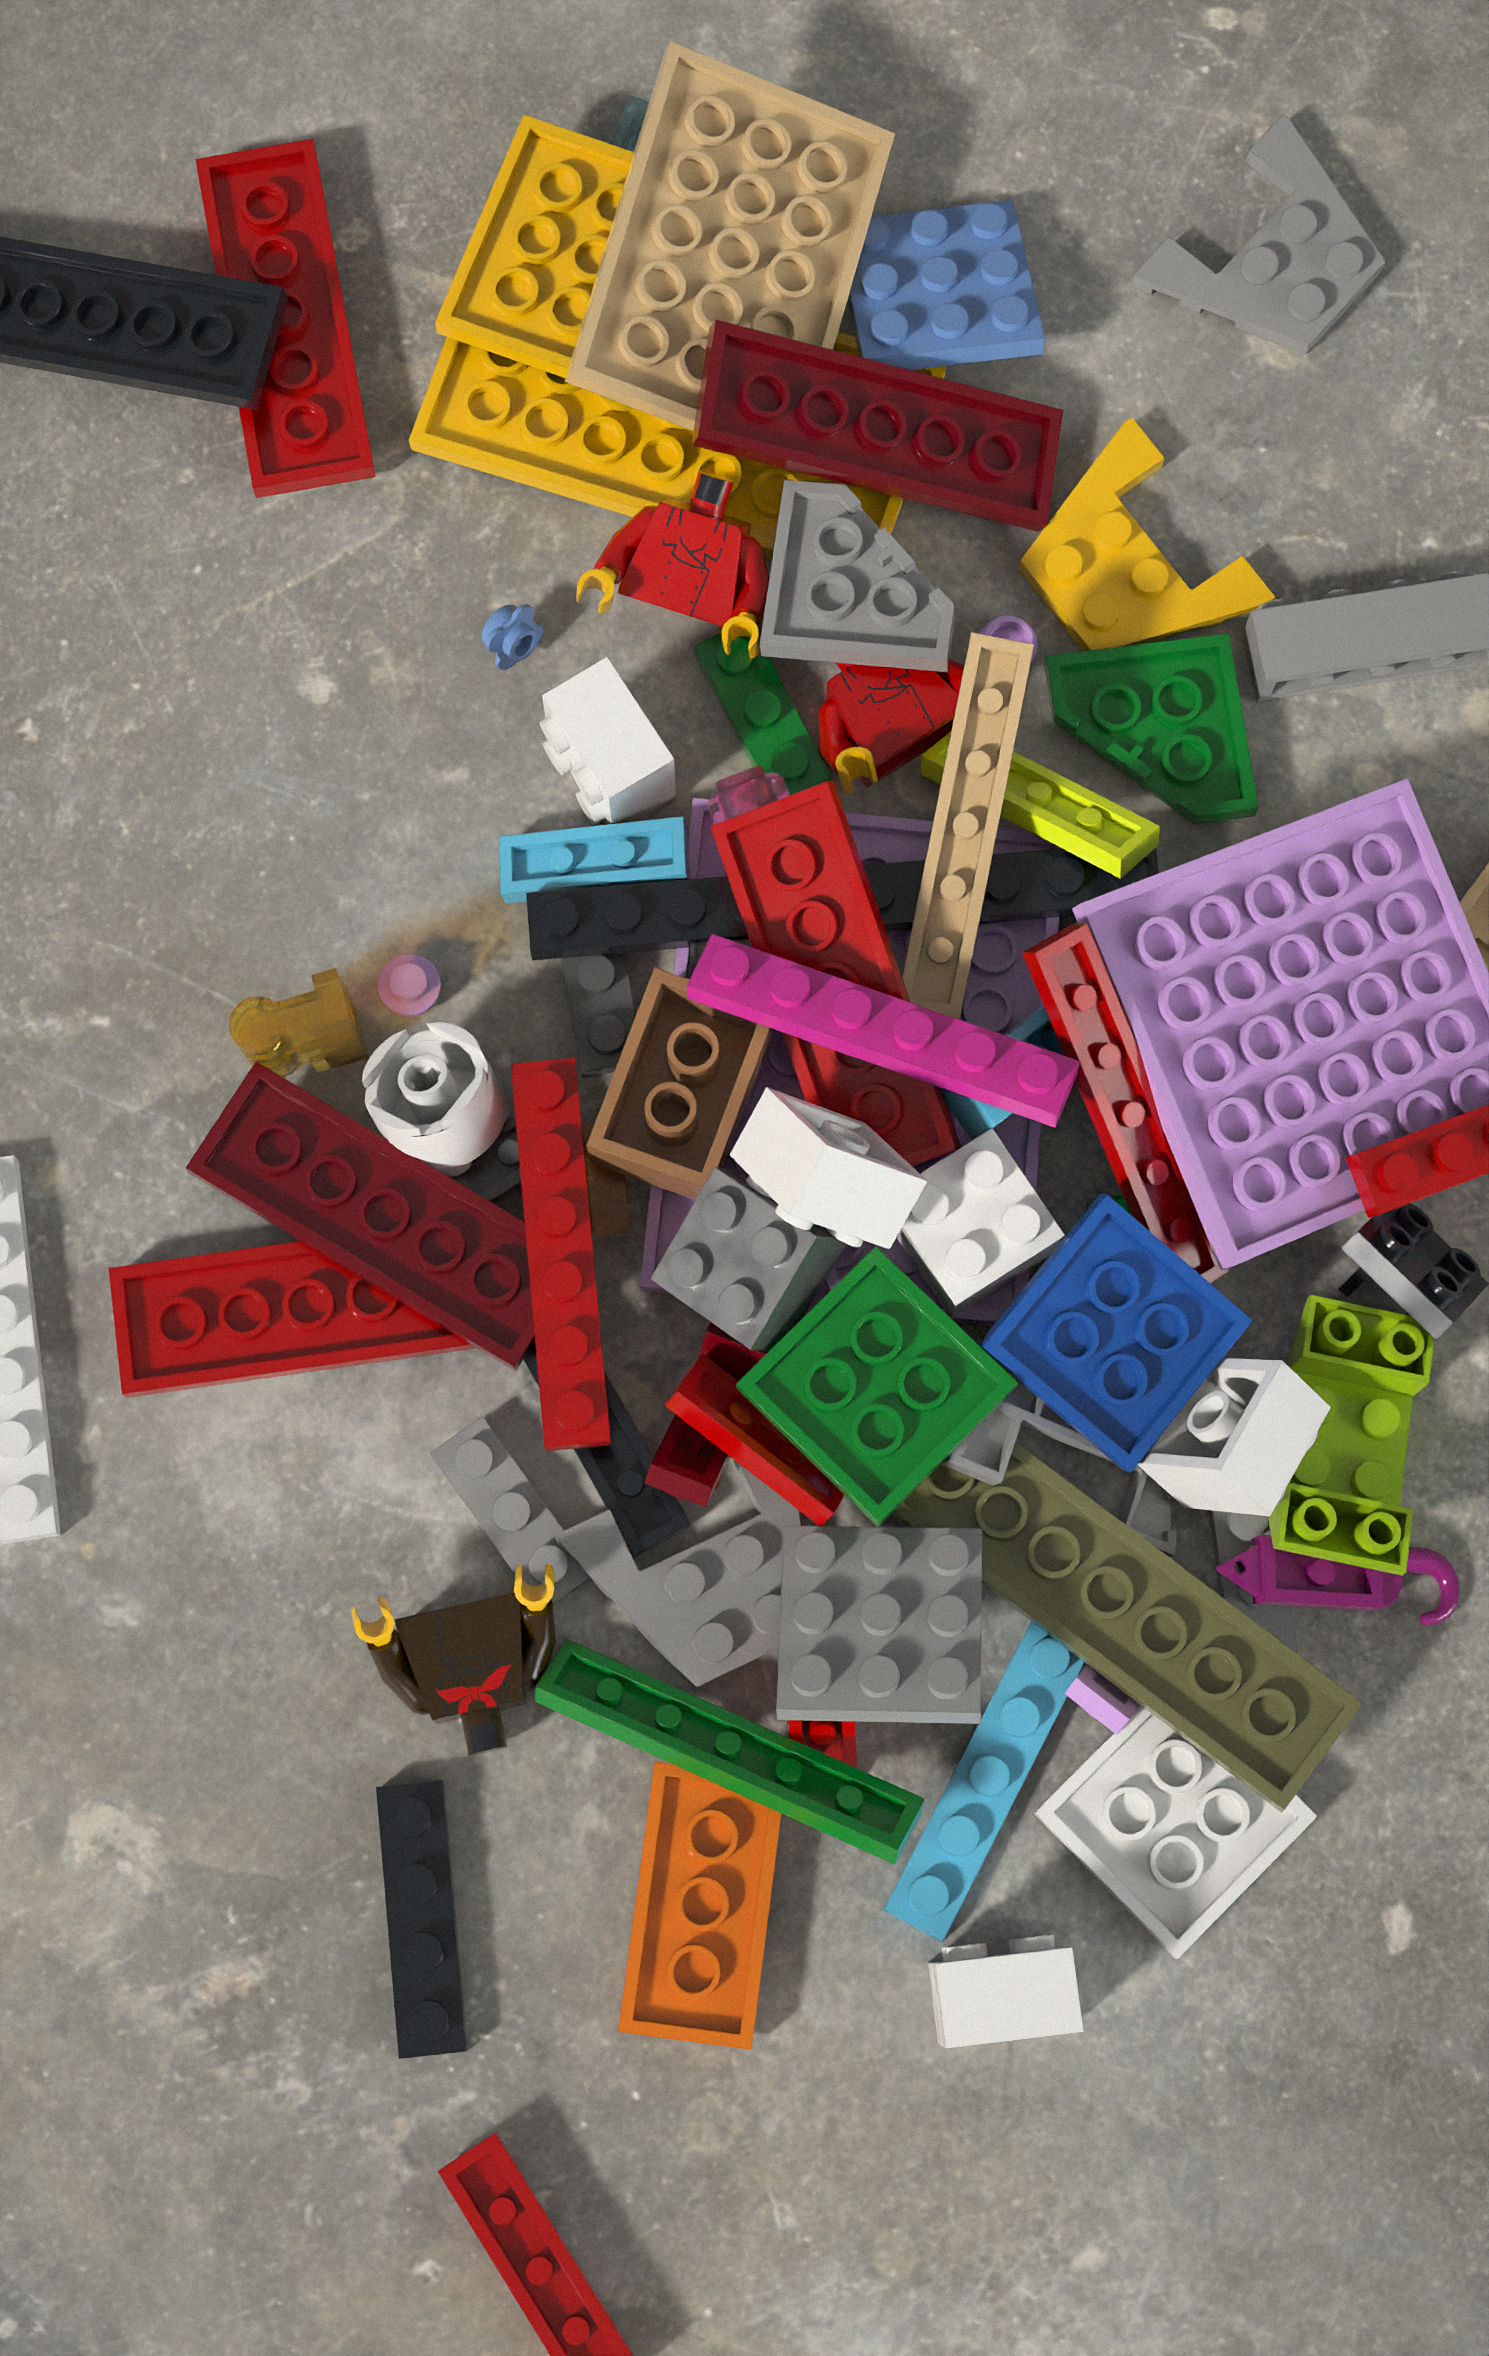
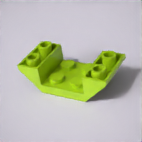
(1351, 1479)

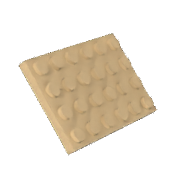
(730, 213)

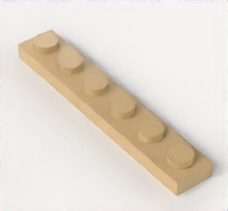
(966, 822)

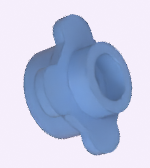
(511, 634)

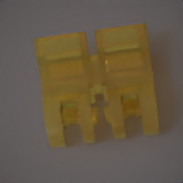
(301, 1029)

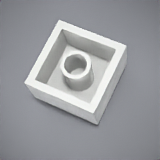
(607, 747)
(826, 1170)
(976, 1224)
(1238, 1438)
(1005, 1994)

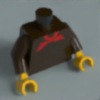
(467, 1657)

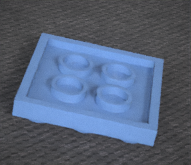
(945, 288)

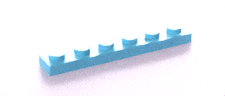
(984, 1784)

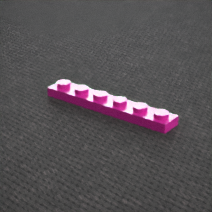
(883, 1030)

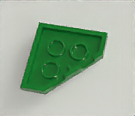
(1163, 719)

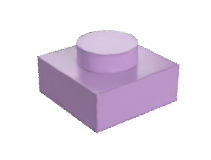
(1102, 1699)

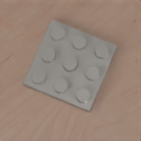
(880, 1624)

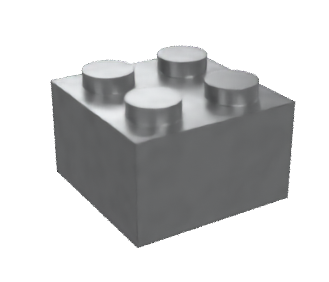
(745, 1262)

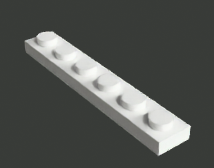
(26, 1459)

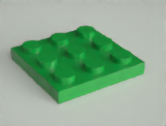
(876, 1386)

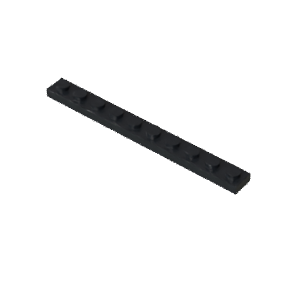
(692, 909)

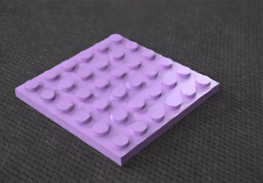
(1298, 1010)

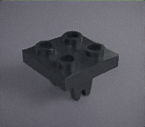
(1414, 1267)

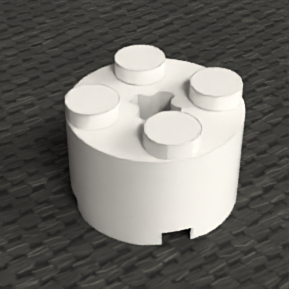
(435, 1096)

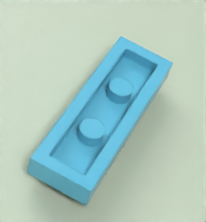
(593, 857)

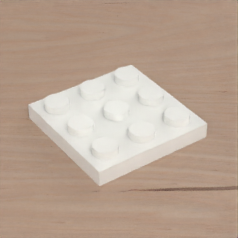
(1168, 1829)

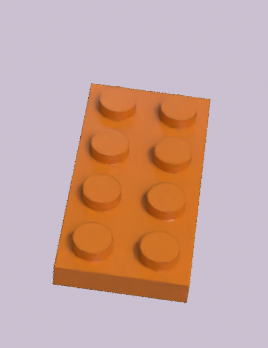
(699, 1912)

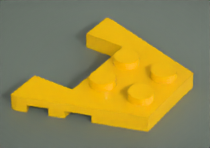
(1109, 576)

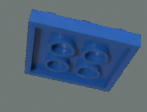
(1115, 1332)

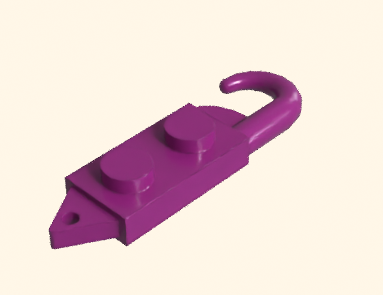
(1313, 1582)

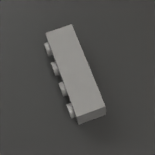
(1368, 635)

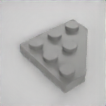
(849, 588)

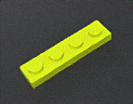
(1065, 813)

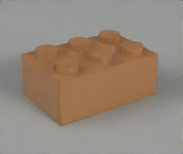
(678, 1089)

